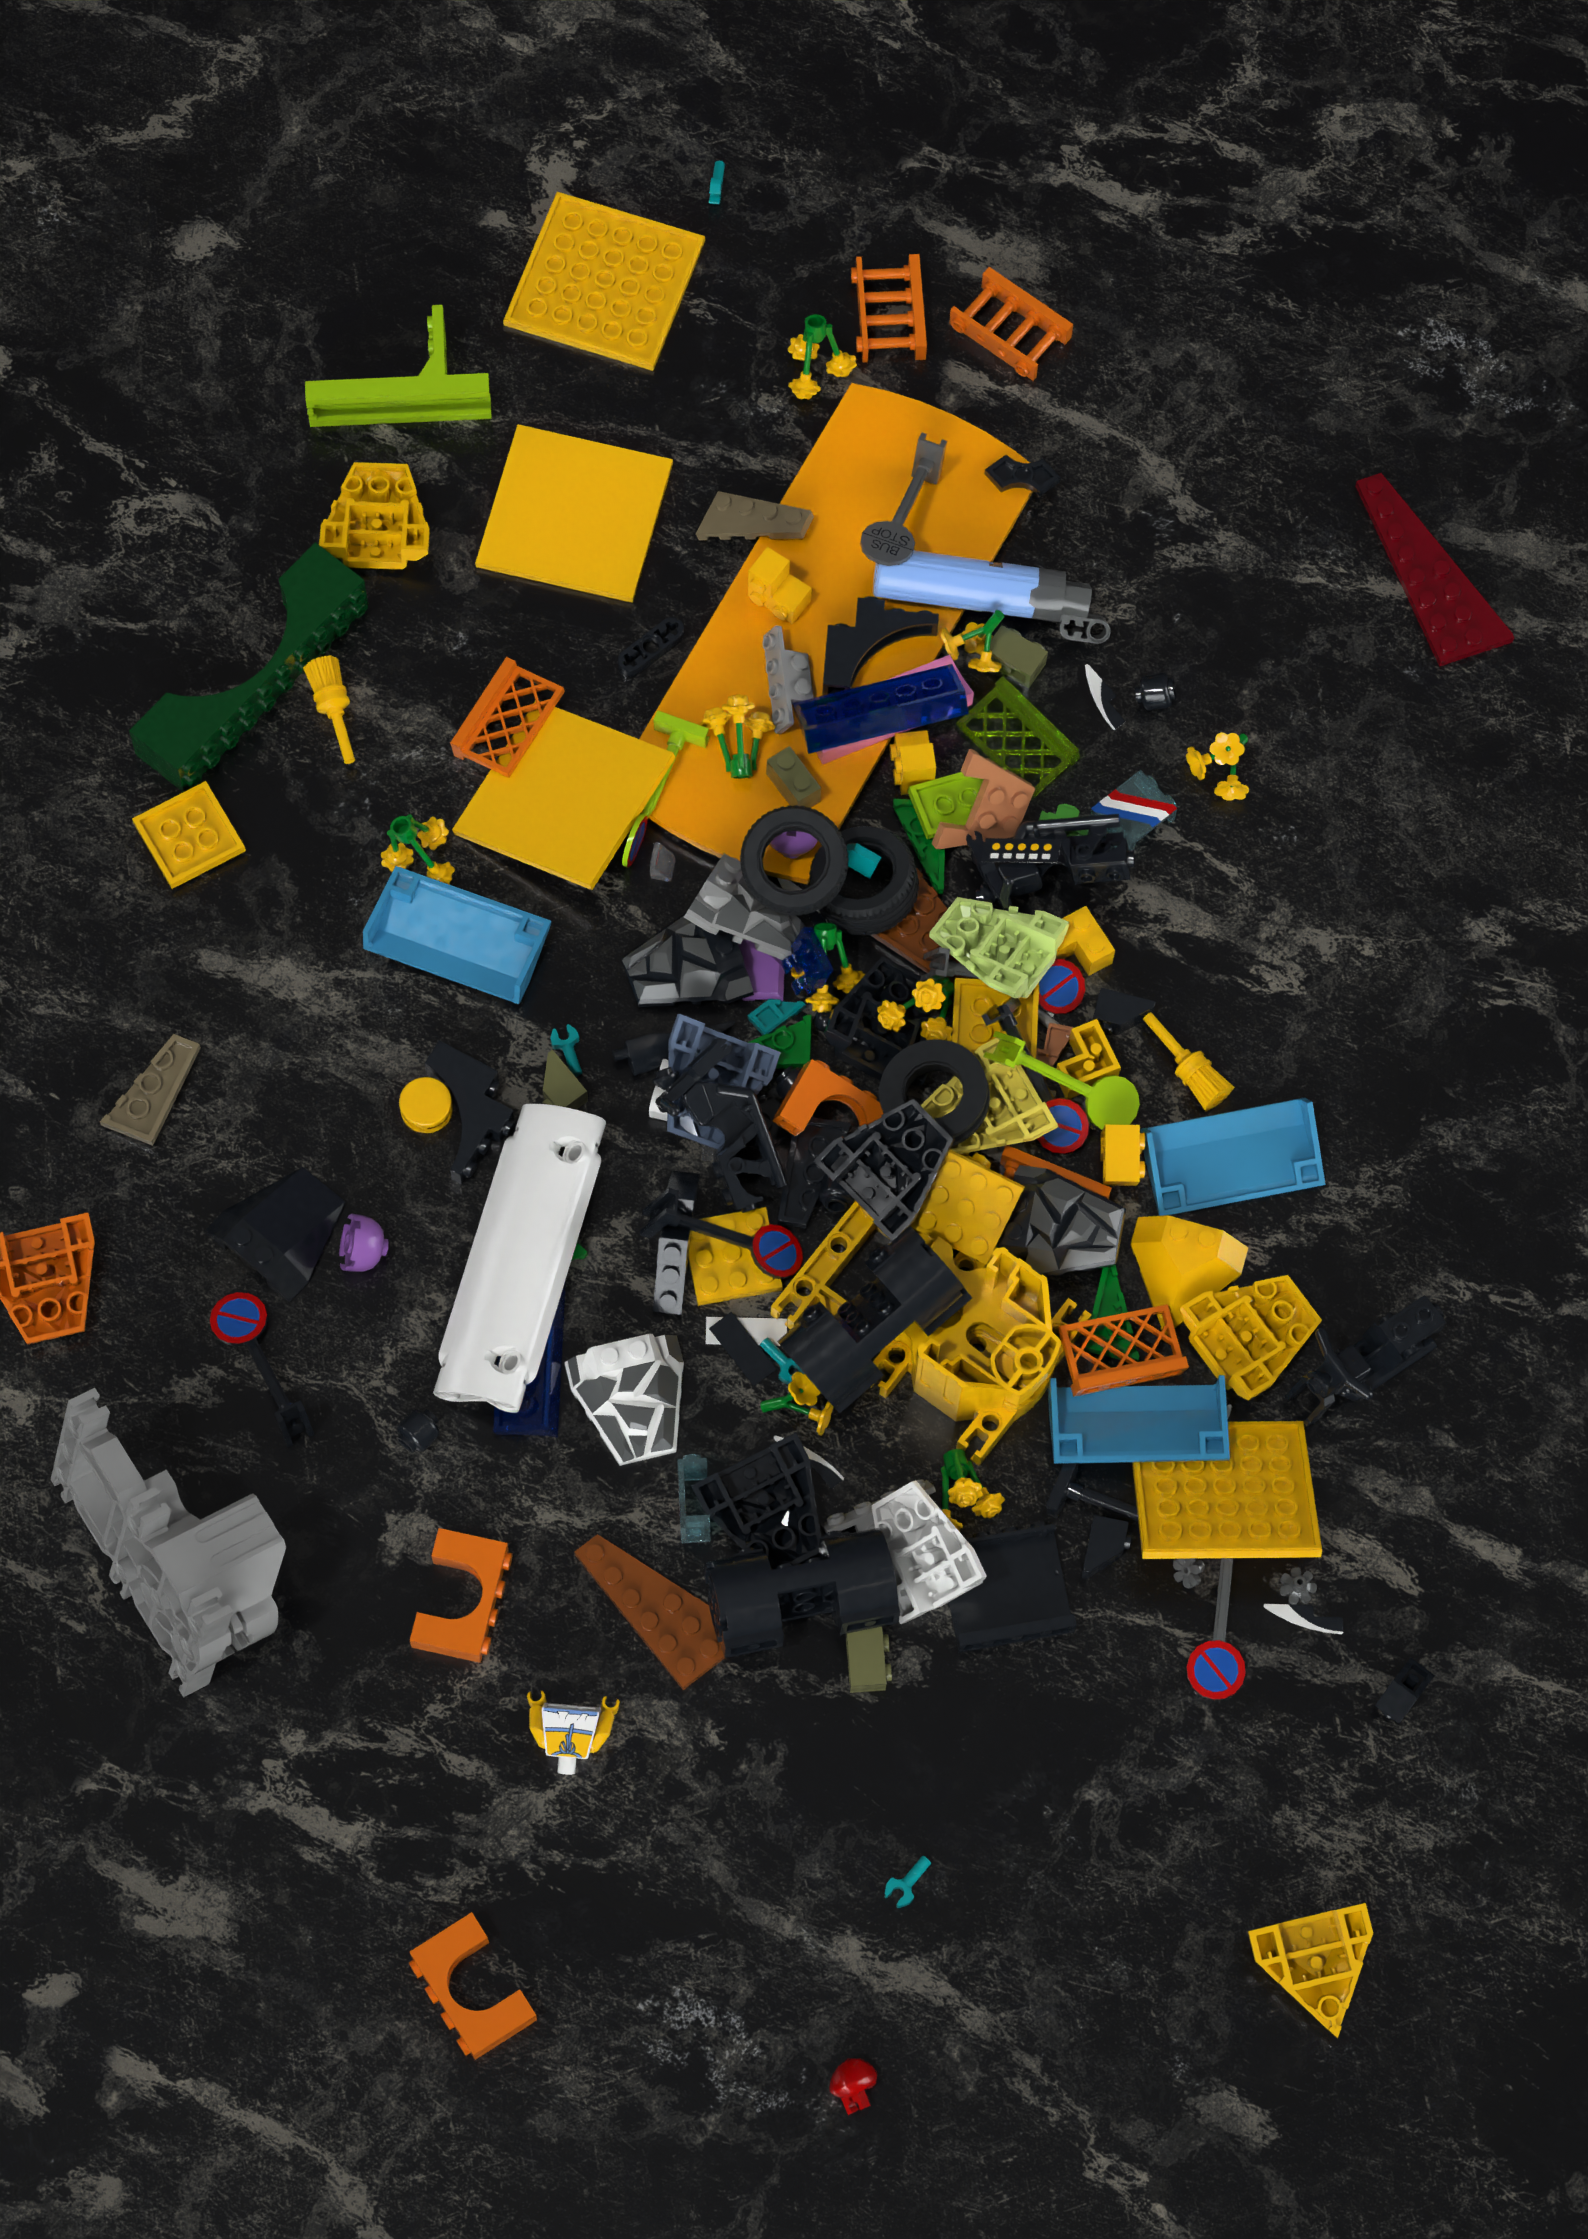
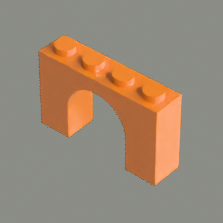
(818, 1084)
(465, 1636)
(477, 2029)

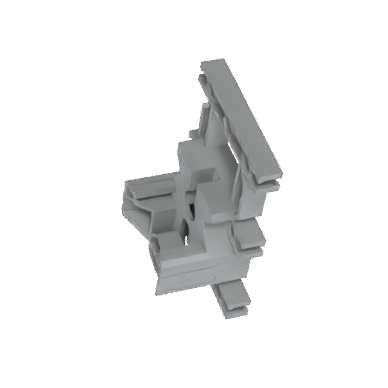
(188, 1576)

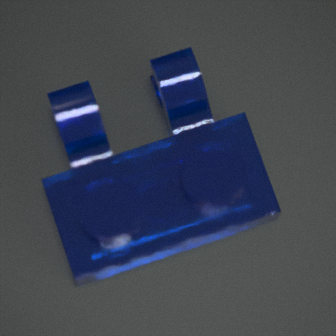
(811, 959)

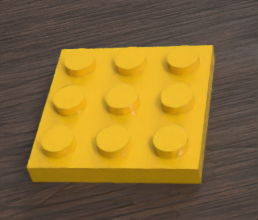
(188, 834)
(973, 999)
(968, 1206)
(727, 1270)

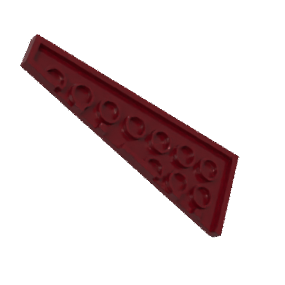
(1443, 599)

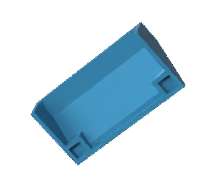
(456, 934)
(1233, 1156)
(1140, 1424)

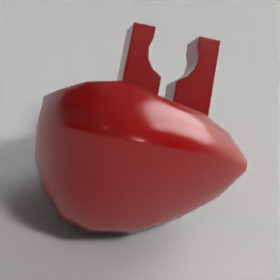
(850, 2083)

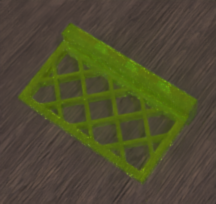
(1030, 717)

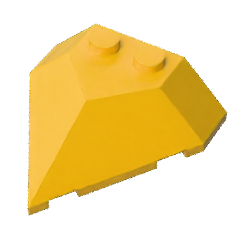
(1184, 1261)
(1317, 1959)

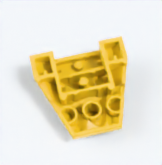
(376, 519)
(1250, 1331)

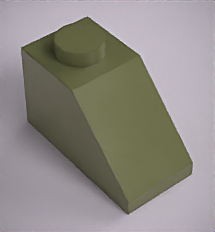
(561, 1086)

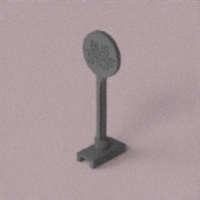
(890, 541)

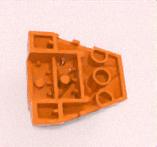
(48, 1278)

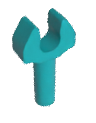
(716, 183)
(567, 1047)
(783, 1361)
(907, 1882)

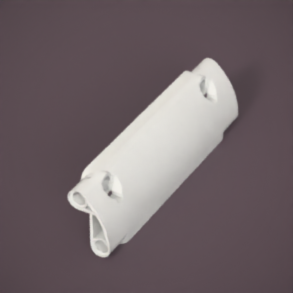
(520, 1257)

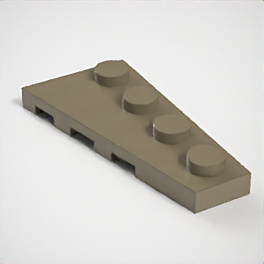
(751, 518)
(151, 1097)

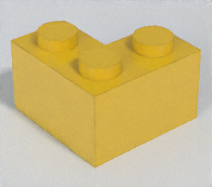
(777, 589)
(912, 759)
(1086, 941)
(1092, 1059)
(1121, 1154)

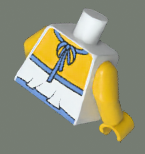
(569, 1729)

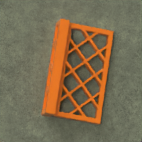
(485, 713)
(1128, 1374)

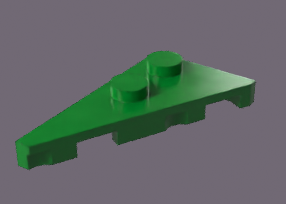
(930, 858)
(792, 1042)
(1110, 1302)

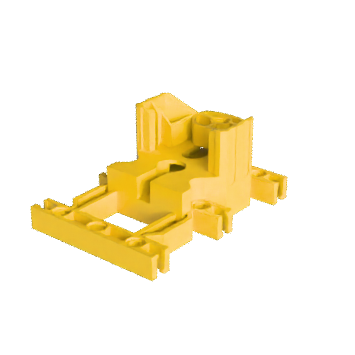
(1005, 1316)

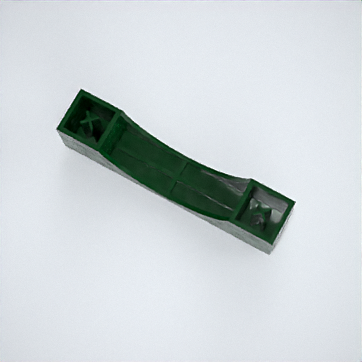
(190, 733)

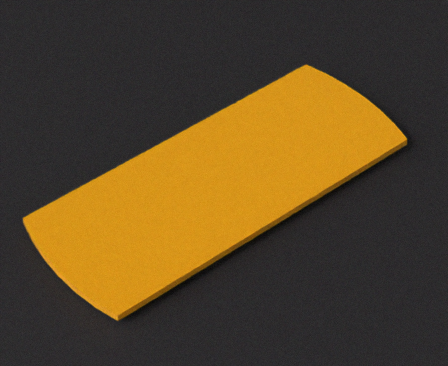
(848, 483)

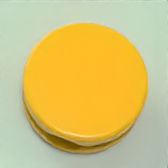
(425, 1105)

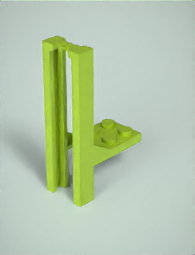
(403, 399)

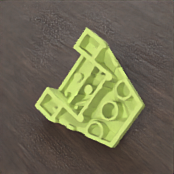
(1001, 946)

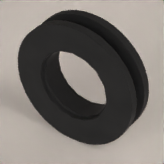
(946, 1057)

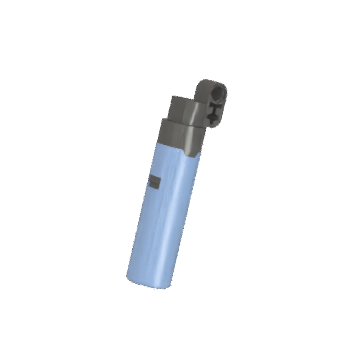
(992, 587)

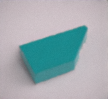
(862, 859)
(774, 1014)

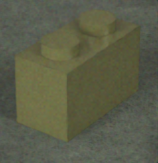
(1018, 656)
(793, 779)
(867, 1660)

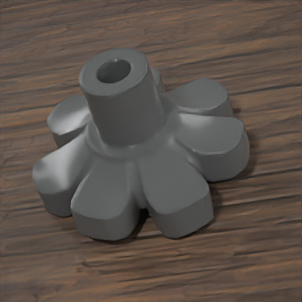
(1188, 1571)
(1297, 1586)

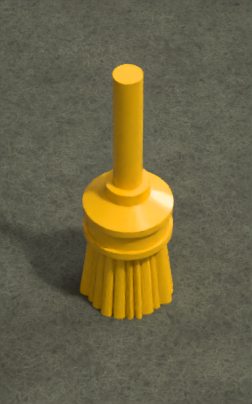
(330, 697)
(1193, 1069)

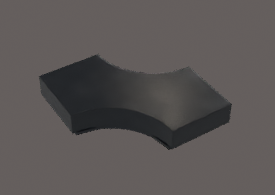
(1032, 476)

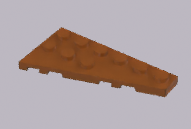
(911, 936)
(662, 1613)

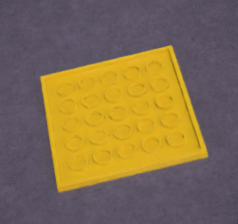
(604, 281)
(574, 513)
(566, 797)
(1232, 1508)

